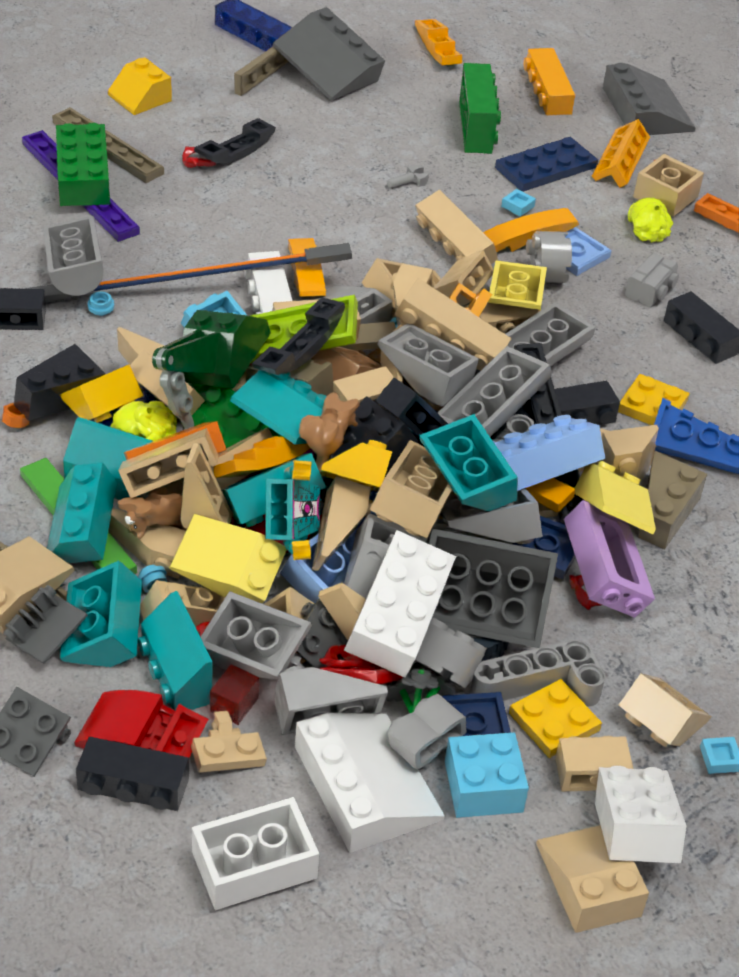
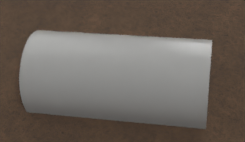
(74, 256)
(555, 329)
(498, 390)

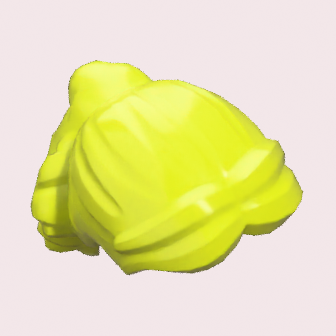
(650, 219)
(145, 420)

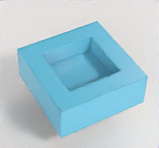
(518, 202)
(720, 754)

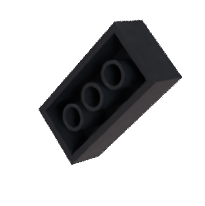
(376, 425)

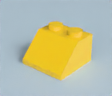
(141, 86)
(103, 394)
(360, 464)

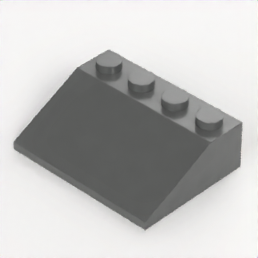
(330, 54)
(645, 98)
(495, 588)

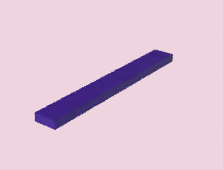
(109, 216)

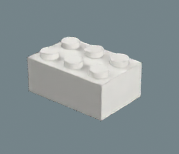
(639, 815)
(254, 853)

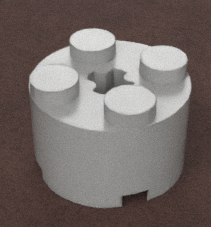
(551, 251)
(450, 653)

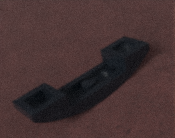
(253, 137)
(321, 323)

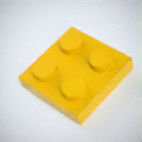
(645, 396)
(553, 715)

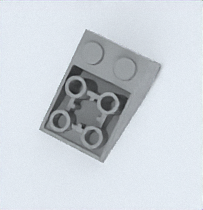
(372, 304)
(368, 552)

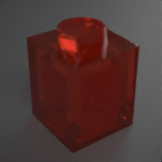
(234, 693)

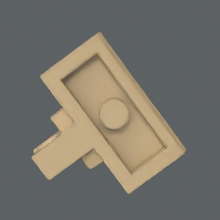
(227, 747)

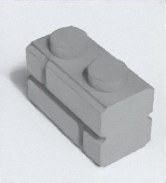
(652, 280)

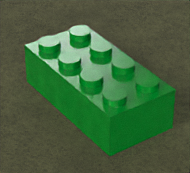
(479, 108)
(82, 164)
(232, 420)

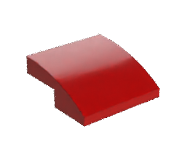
(121, 717)
(174, 730)

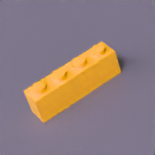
(549, 81)

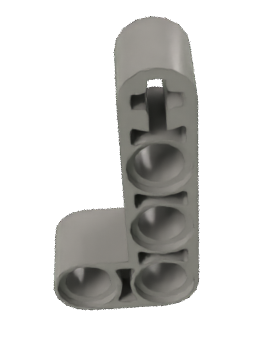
(537, 668)

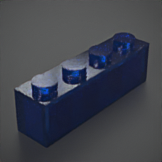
(249, 23)

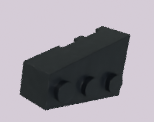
(40, 387)

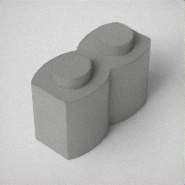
(426, 730)

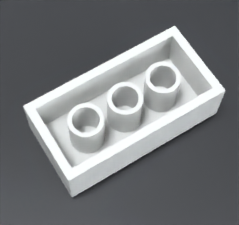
(400, 604)

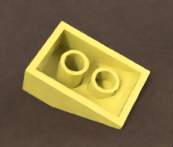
(517, 285)
(616, 495)
(228, 558)

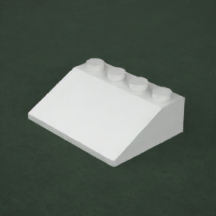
(363, 779)

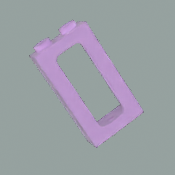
(608, 560)

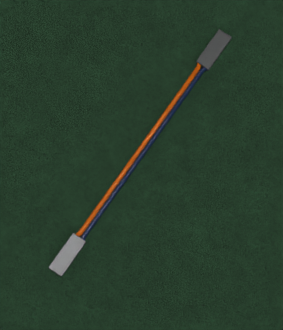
(311, 256)

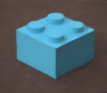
(486, 775)

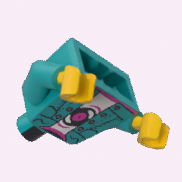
(293, 509)

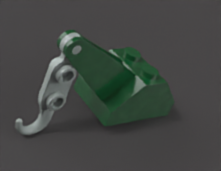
(211, 352)

